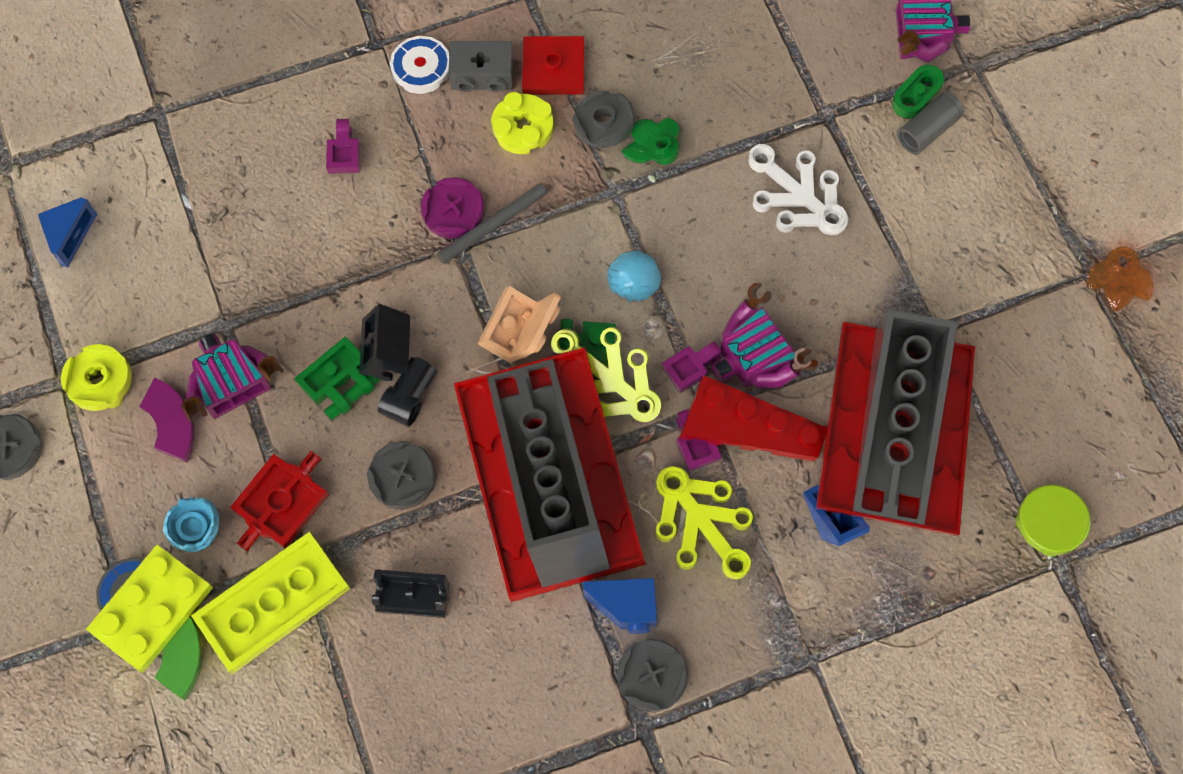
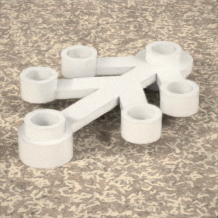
(799, 194)

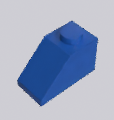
(625, 602)

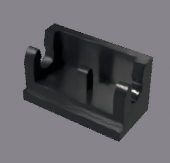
(384, 343)
(410, 593)

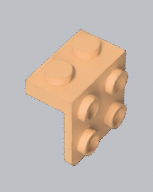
(518, 325)

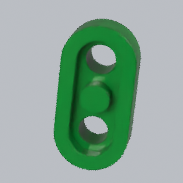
(916, 93)

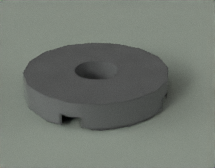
(606, 133)

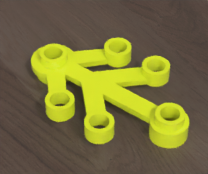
(613, 378)
(701, 517)

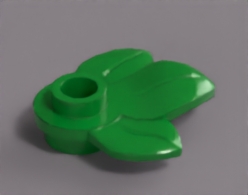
(653, 142)

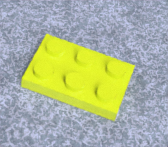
(149, 608)

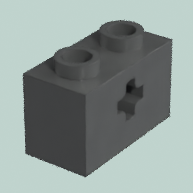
(481, 65)

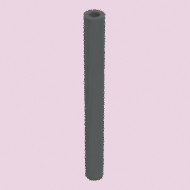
(492, 223)

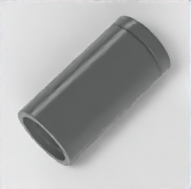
(930, 123)

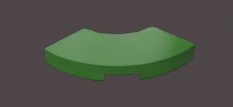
(181, 660)

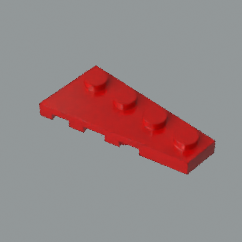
(739, 419)

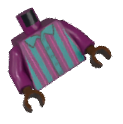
(927, 28)
(757, 349)
(226, 377)

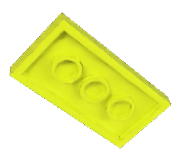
(270, 603)

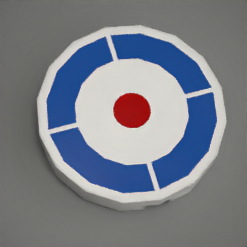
(420, 64)

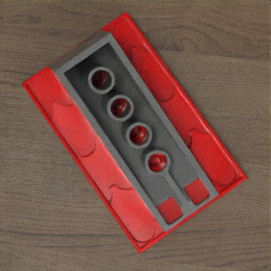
(899, 423)
(548, 475)

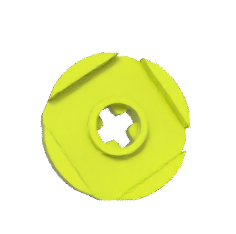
(518, 107)
(106, 393)

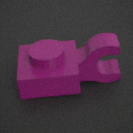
(343, 152)
(688, 367)
(695, 452)

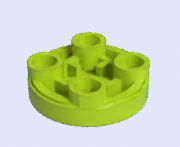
(1053, 520)

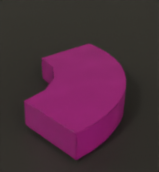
(174, 431)

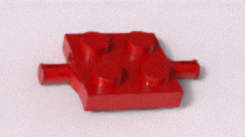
(279, 501)

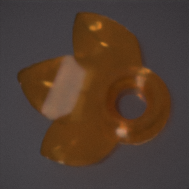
(1118, 282)

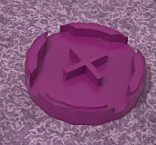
(452, 207)

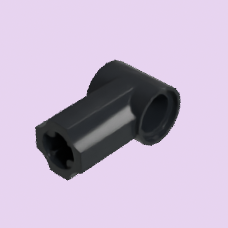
(403, 400)

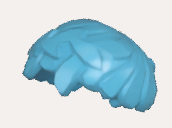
(634, 276)
(191, 524)

